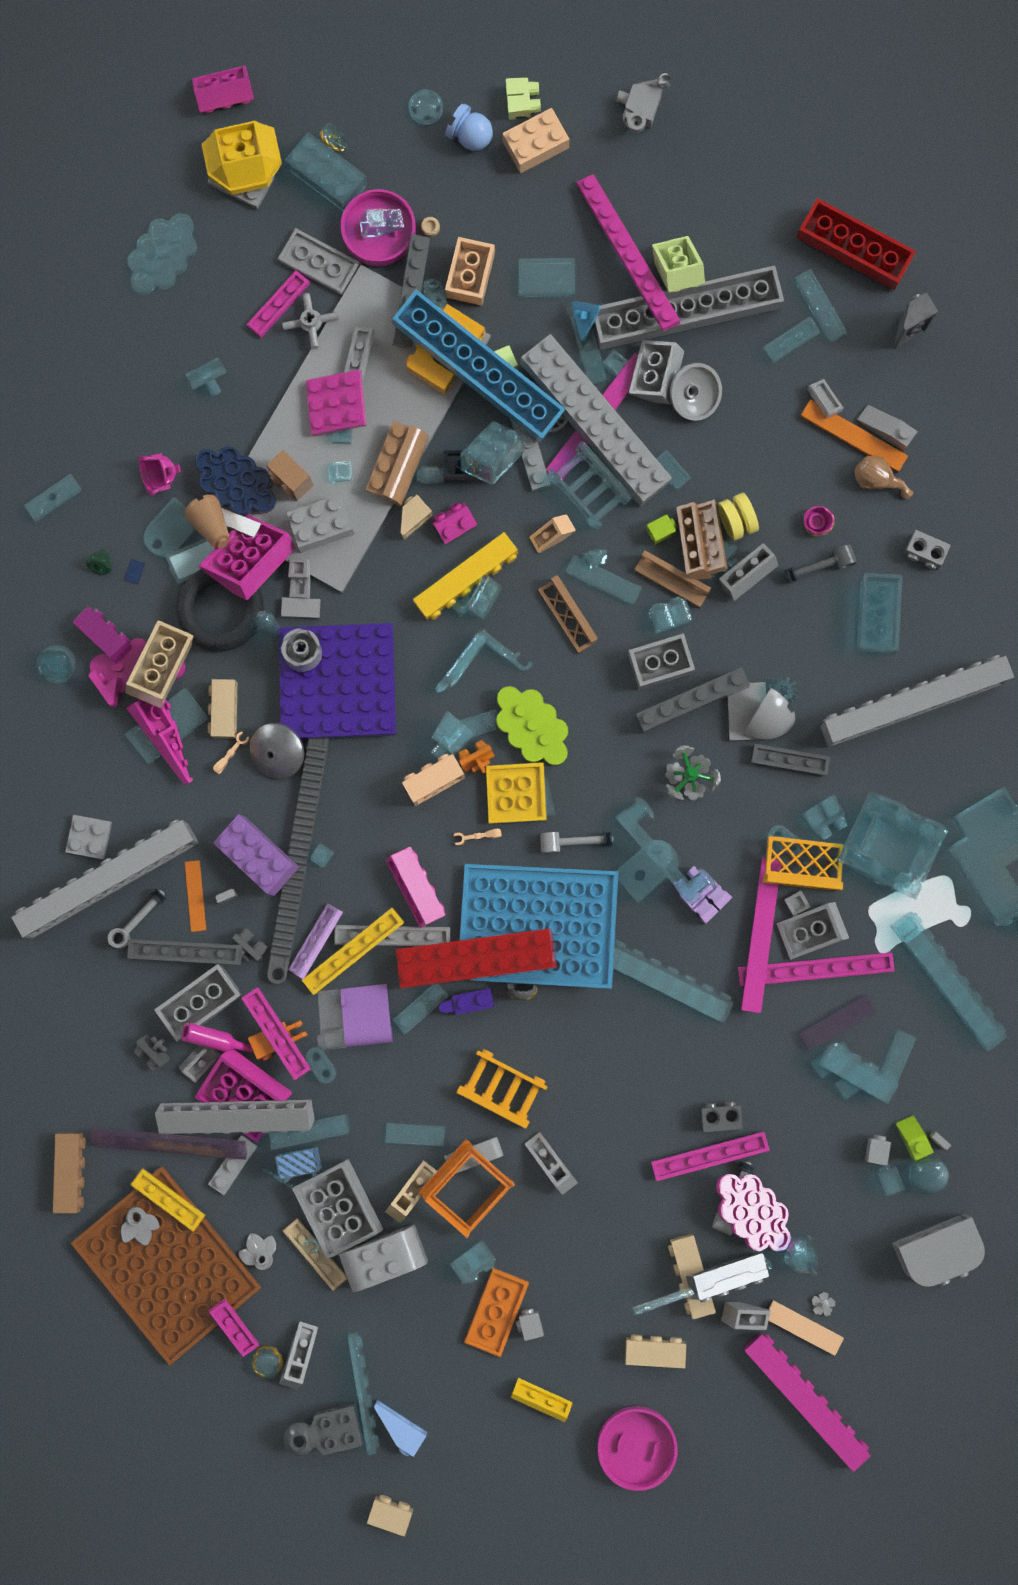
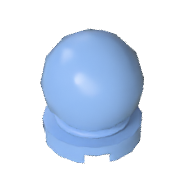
(471, 129)

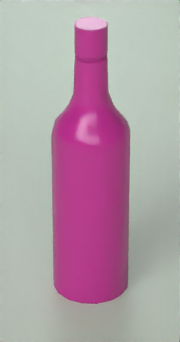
(212, 1038)

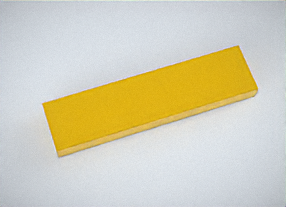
(168, 1199)

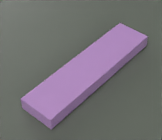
(315, 941)

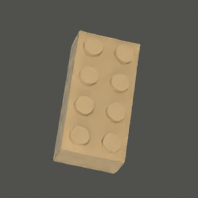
(159, 664)

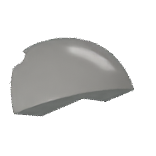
(771, 718)

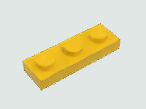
(541, 1400)

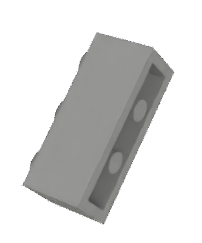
(748, 571)

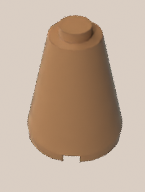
(208, 520)

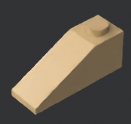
(409, 1194)

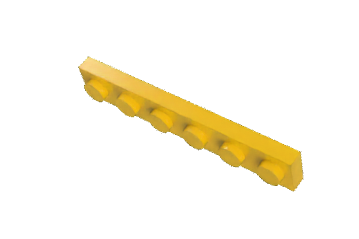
(352, 951)

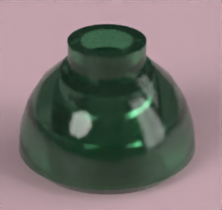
(100, 562)

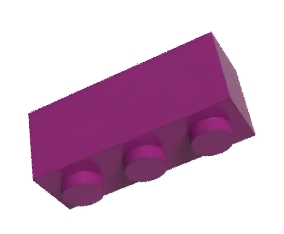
(103, 634)

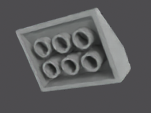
(337, 1209)

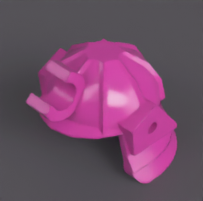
(157, 472)

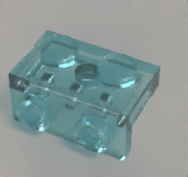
(483, 597)

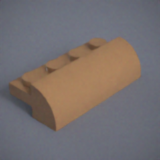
(397, 463)
(701, 539)

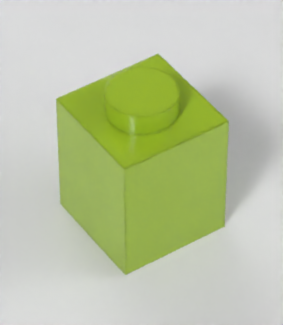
(661, 529)

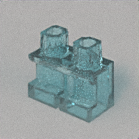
(824, 814)

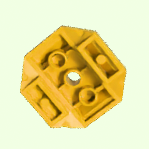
(246, 169)

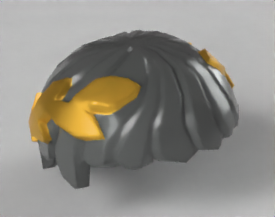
(521, 991)

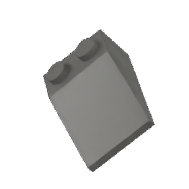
(812, 930)

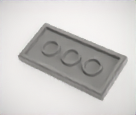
(318, 261)

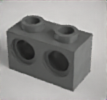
(721, 1122)

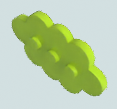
(532, 725)

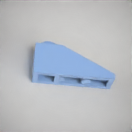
(403, 1432)

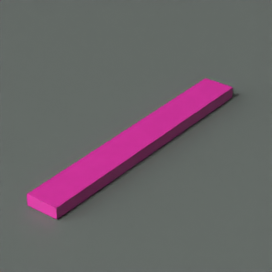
(614, 395)
(760, 942)
(825, 968)

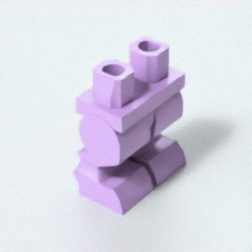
(702, 907)

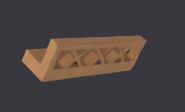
(672, 579)
(574, 611)

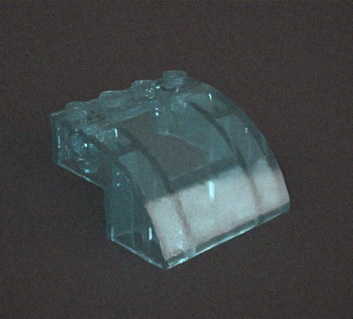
(892, 845)

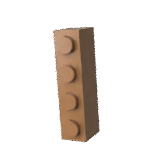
(68, 1173)

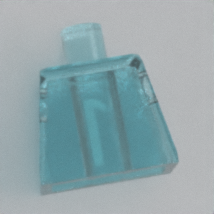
(451, 736)

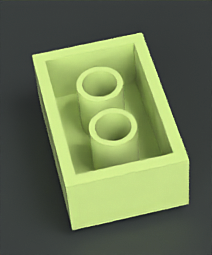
(678, 264)

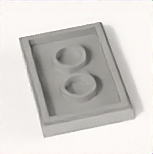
(742, 709)

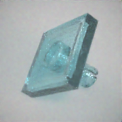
(206, 375)

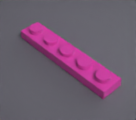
(276, 1033)

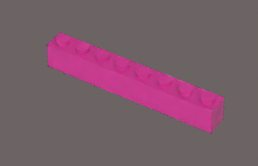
(805, 1400)

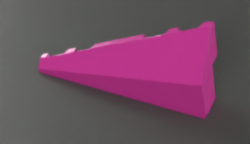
(163, 734)

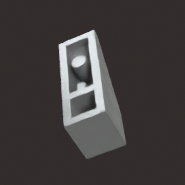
(887, 427)
(551, 1163)
(298, 1356)

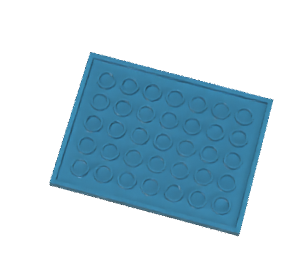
(570, 902)

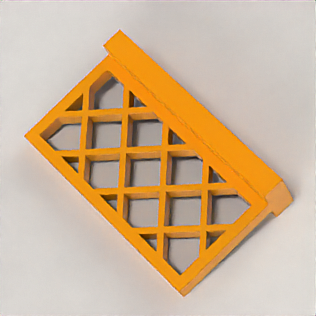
(798, 879)

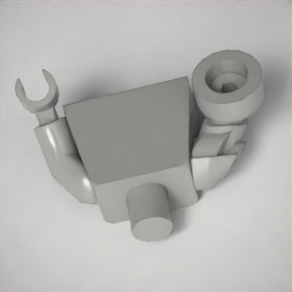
(642, 103)

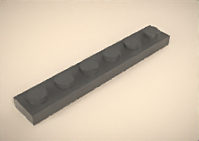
(412, 280)
(184, 952)

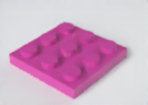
(336, 403)

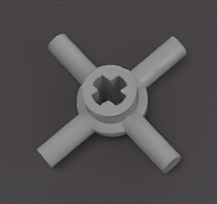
(305, 318)

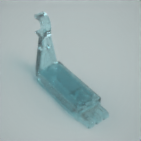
(469, 654)

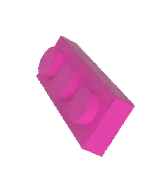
(234, 1327)

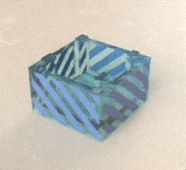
(298, 1163)

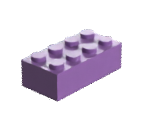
(256, 855)

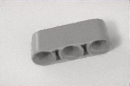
(489, 1149)

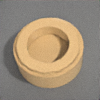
(430, 227)

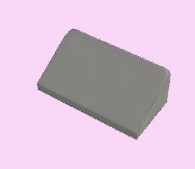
(199, 1062)

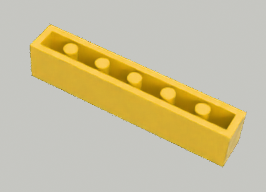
(466, 576)

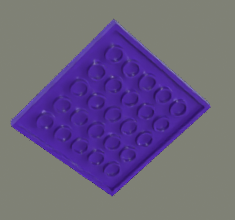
(349, 688)

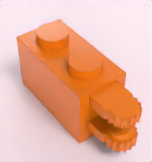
(262, 1046)

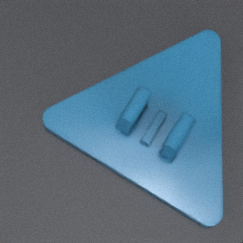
(585, 316)

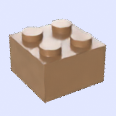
(290, 475)

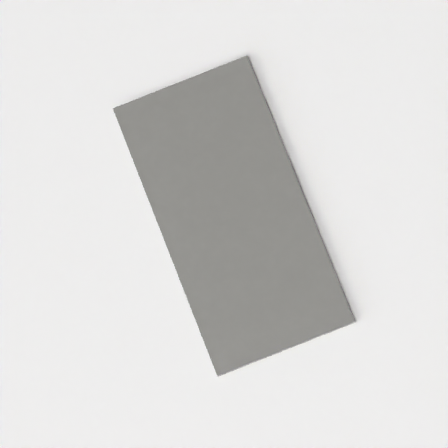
(388, 397)

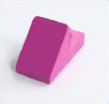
(109, 691)

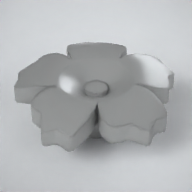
(823, 1304)

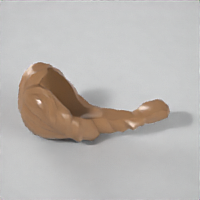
(876, 473)

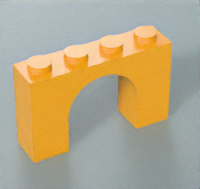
(426, 369)

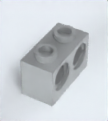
(928, 545)

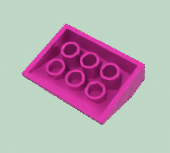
(248, 559)
(240, 1080)

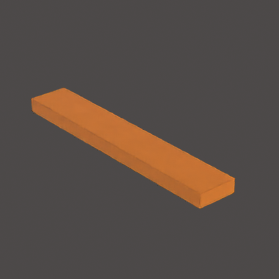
(854, 436)

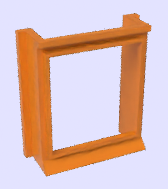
(447, 1171)

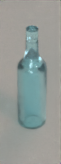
(267, 624)

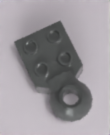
(330, 1431)

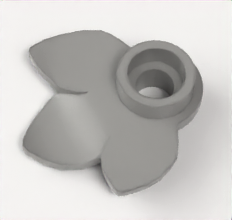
(139, 1229)
(256, 1249)

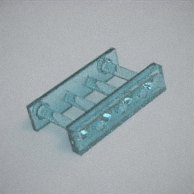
(608, 481)

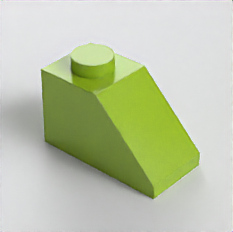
(914, 1138)

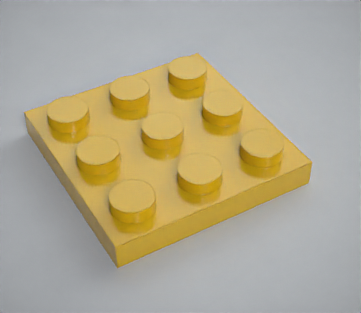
(516, 793)

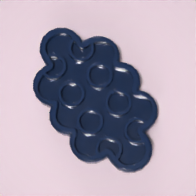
(235, 481)

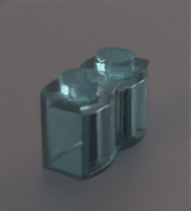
(670, 615)

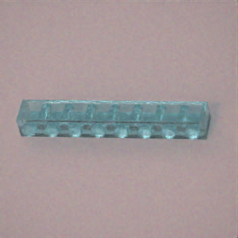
(949, 981)
(670, 983)

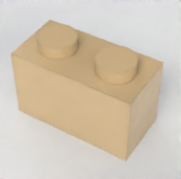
(390, 1515)

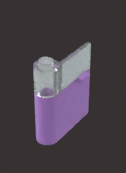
(354, 1017)

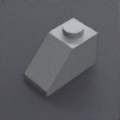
(745, 1316)

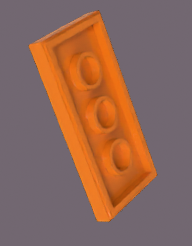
(496, 1312)

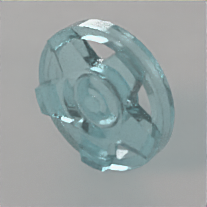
(425, 106)

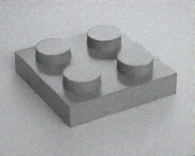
(88, 837)

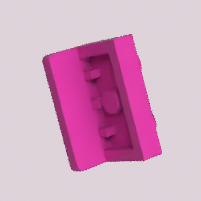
(453, 522)

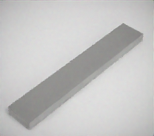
(400, 937)

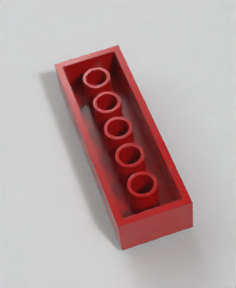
(855, 244)

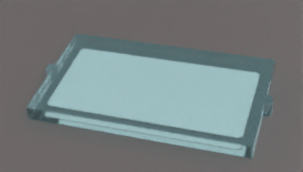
(186, 560)

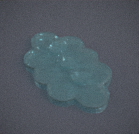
(162, 253)

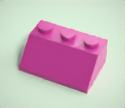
(223, 89)

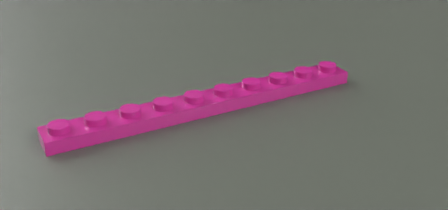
(628, 253)

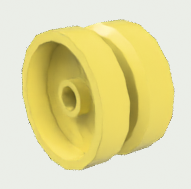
(738, 516)

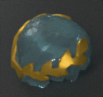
(331, 138)
(267, 1362)

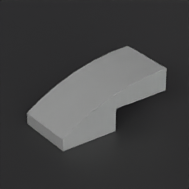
(300, 578)

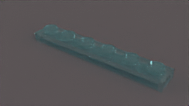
(365, 1400)

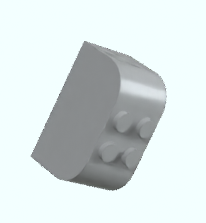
(941, 1251)
(383, 1258)

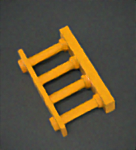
(486, 1098)

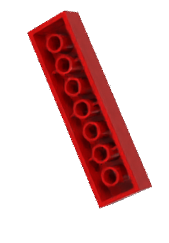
(476, 958)

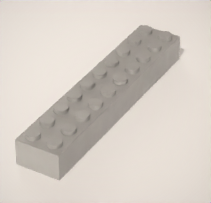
(695, 306)
(595, 420)
(919, 700)
(104, 880)

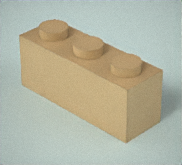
(223, 709)
(655, 1351)

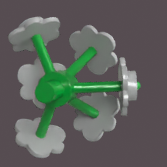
(698, 766)

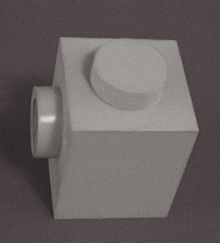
(877, 1150)
(530, 1324)

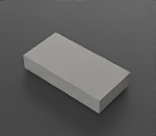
(825, 398)
(300, 608)

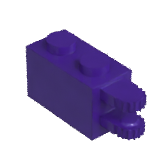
(468, 1002)

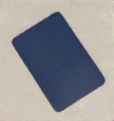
(134, 571)

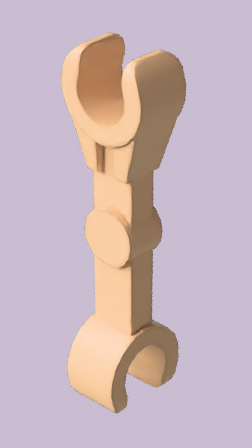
(220, 765)
(494, 833)

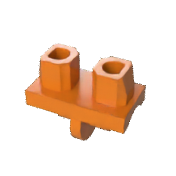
(478, 759)

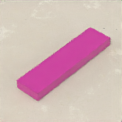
(278, 304)

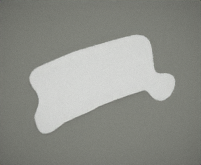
(934, 905)

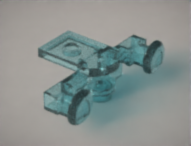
(657, 860)

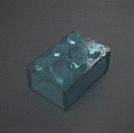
(492, 452)

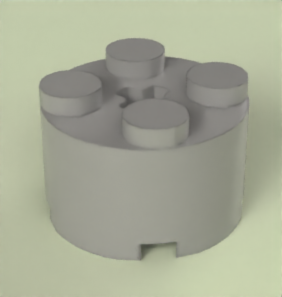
(299, 660)

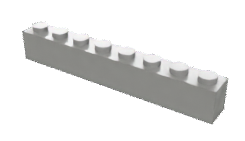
(235, 1117)

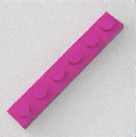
(710, 1156)

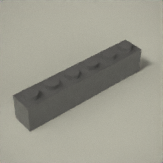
(692, 700)

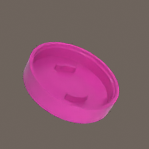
(377, 250)
(637, 1448)

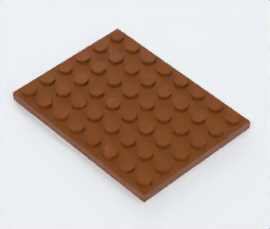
(172, 1278)

